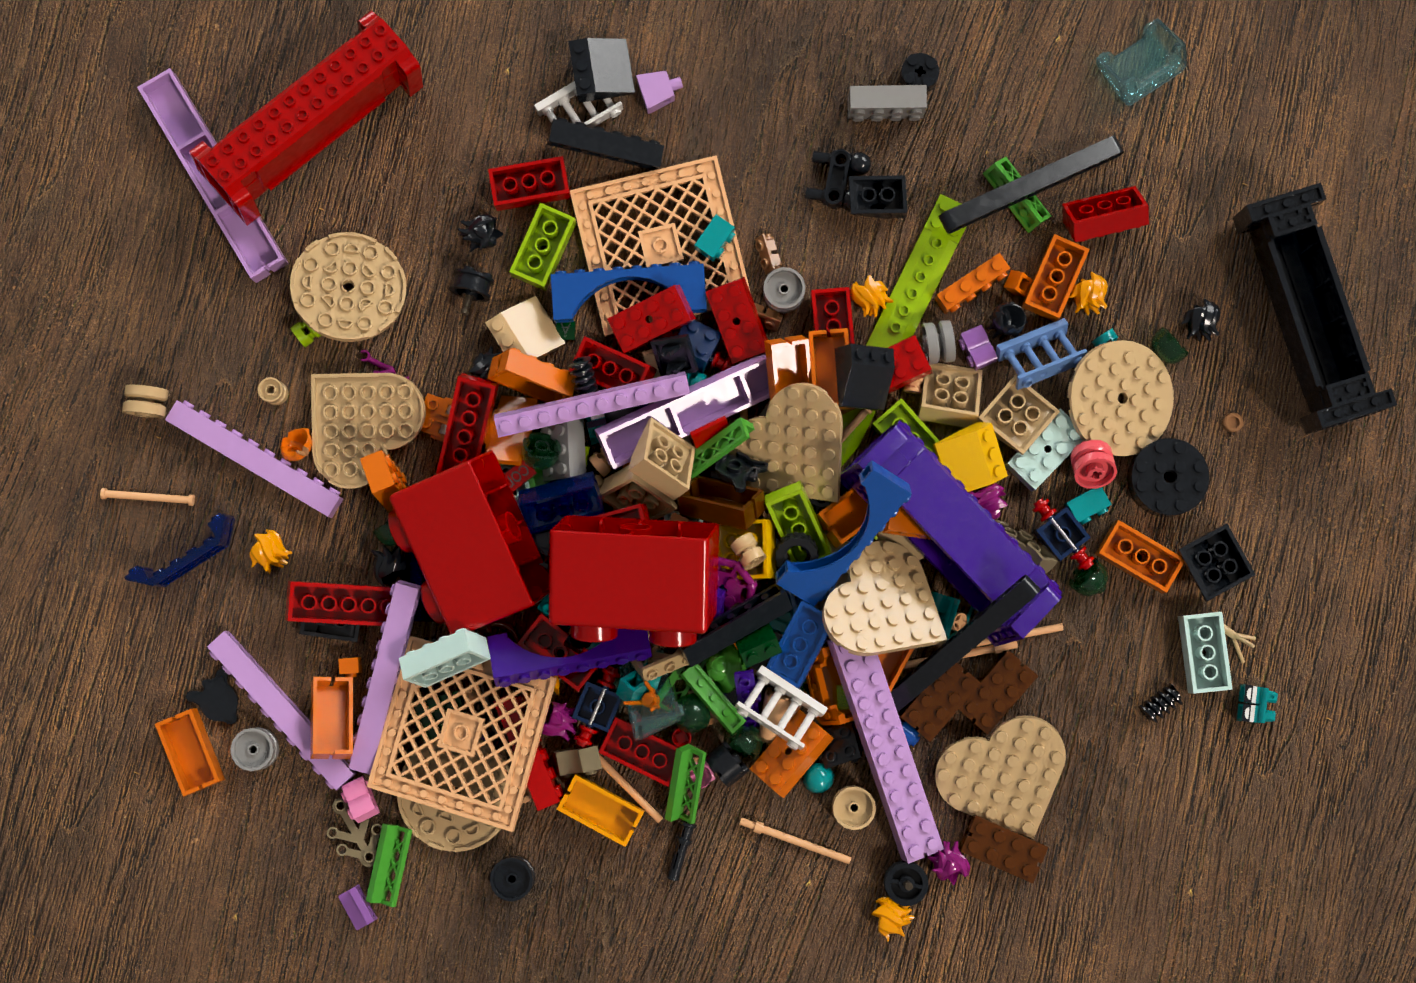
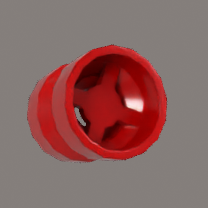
(681, 738)

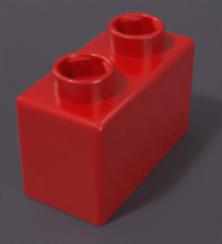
(469, 544)
(633, 578)

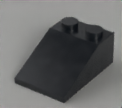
(878, 196)
(328, 630)

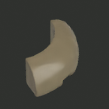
(1040, 554)

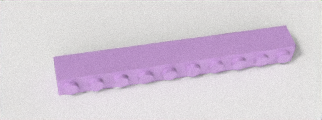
(591, 404)
(254, 459)
(385, 673)
(277, 705)

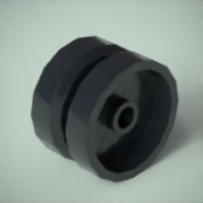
(516, 889)

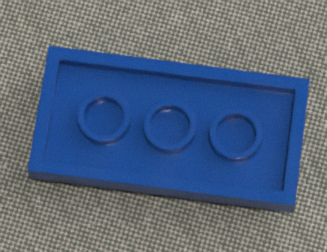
(799, 645)

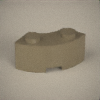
(574, 760)

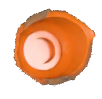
(296, 444)

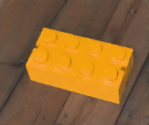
(600, 810)

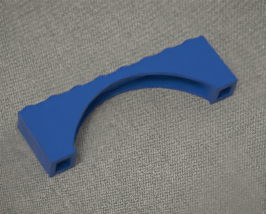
(573, 289)
(814, 578)

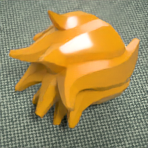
(1090, 294)
(870, 296)
(269, 551)
(891, 917)

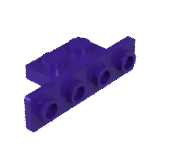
(744, 685)

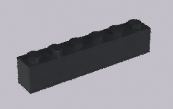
(605, 144)
(738, 623)

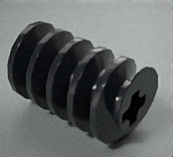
(584, 375)
(1161, 703)

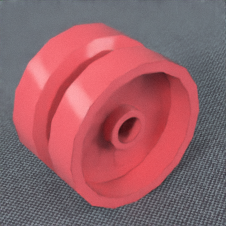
(1093, 464)

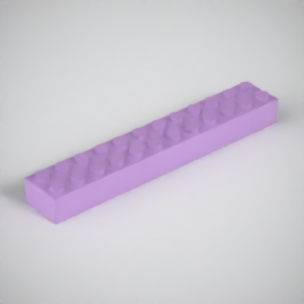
(184, 131)
(708, 401)
(887, 753)

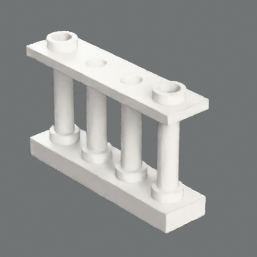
(563, 97)
(781, 688)

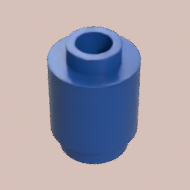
(910, 733)

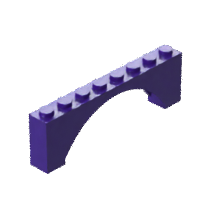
(516, 665)

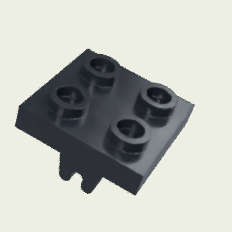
(674, 355)

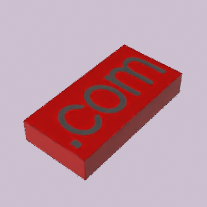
(519, 475)

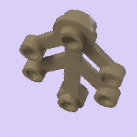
(356, 836)

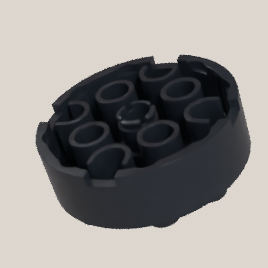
(1184, 466)

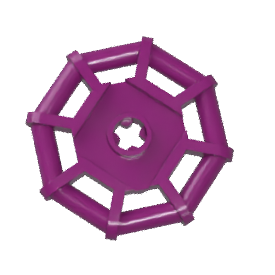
(732, 583)

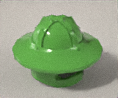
(722, 668)

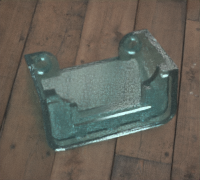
(1145, 63)
(642, 720)

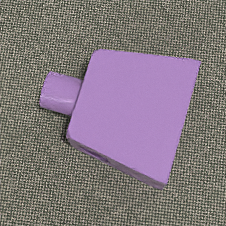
(657, 89)

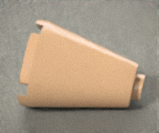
(776, 714)

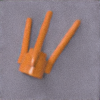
(649, 699)

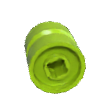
(304, 338)

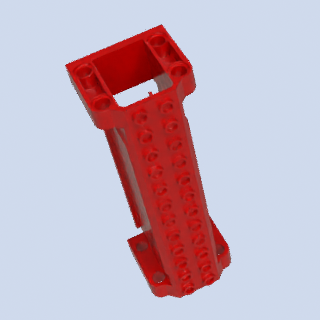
(308, 116)

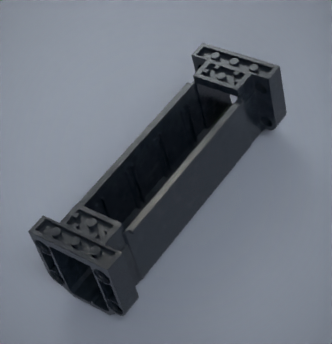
(1312, 309)

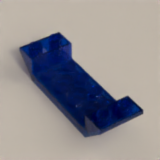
(222, 528)

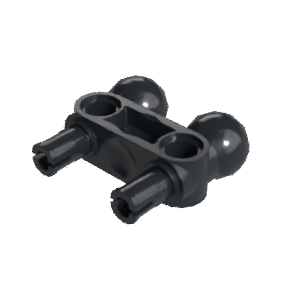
(856, 163)

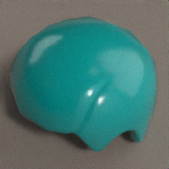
(818, 779)

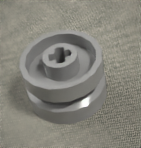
(788, 280)
(938, 342)
(243, 745)

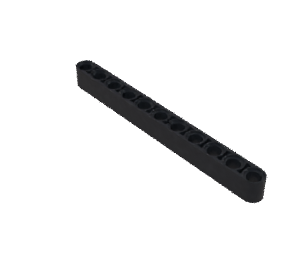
(1030, 184)
(964, 641)

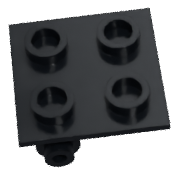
(843, 746)

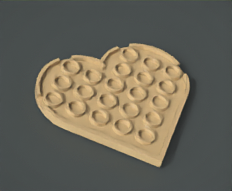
(359, 417)
(798, 442)
(883, 604)
(1006, 775)

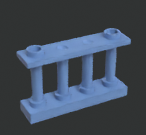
(1035, 338)

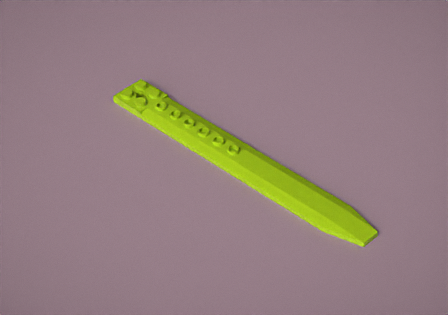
(909, 299)

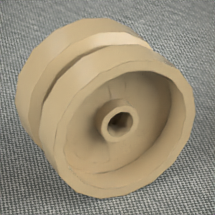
(144, 401)
(853, 795)

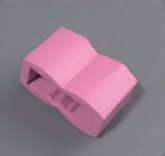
(360, 800)

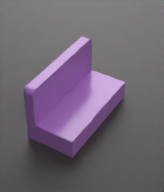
(357, 907)

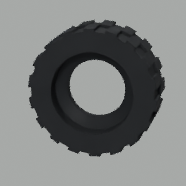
(795, 539)

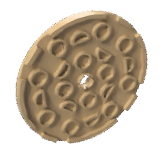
(343, 259)
(1147, 392)
(441, 828)

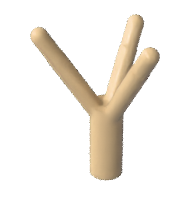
(1233, 635)

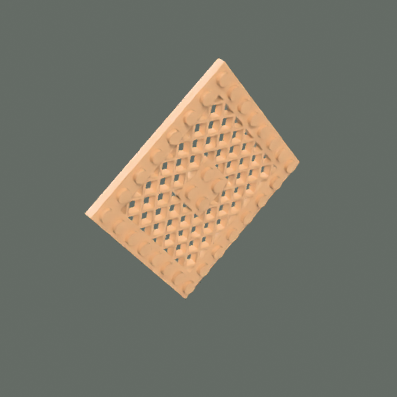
(659, 243)
(462, 734)

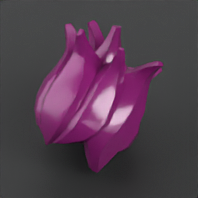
(989, 499)
(559, 720)
(950, 863)

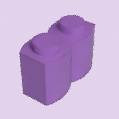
(978, 347)

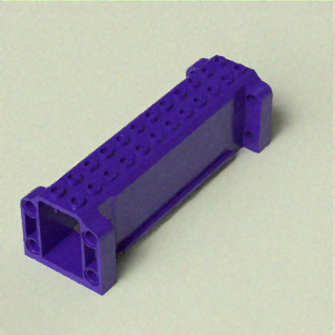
(966, 540)

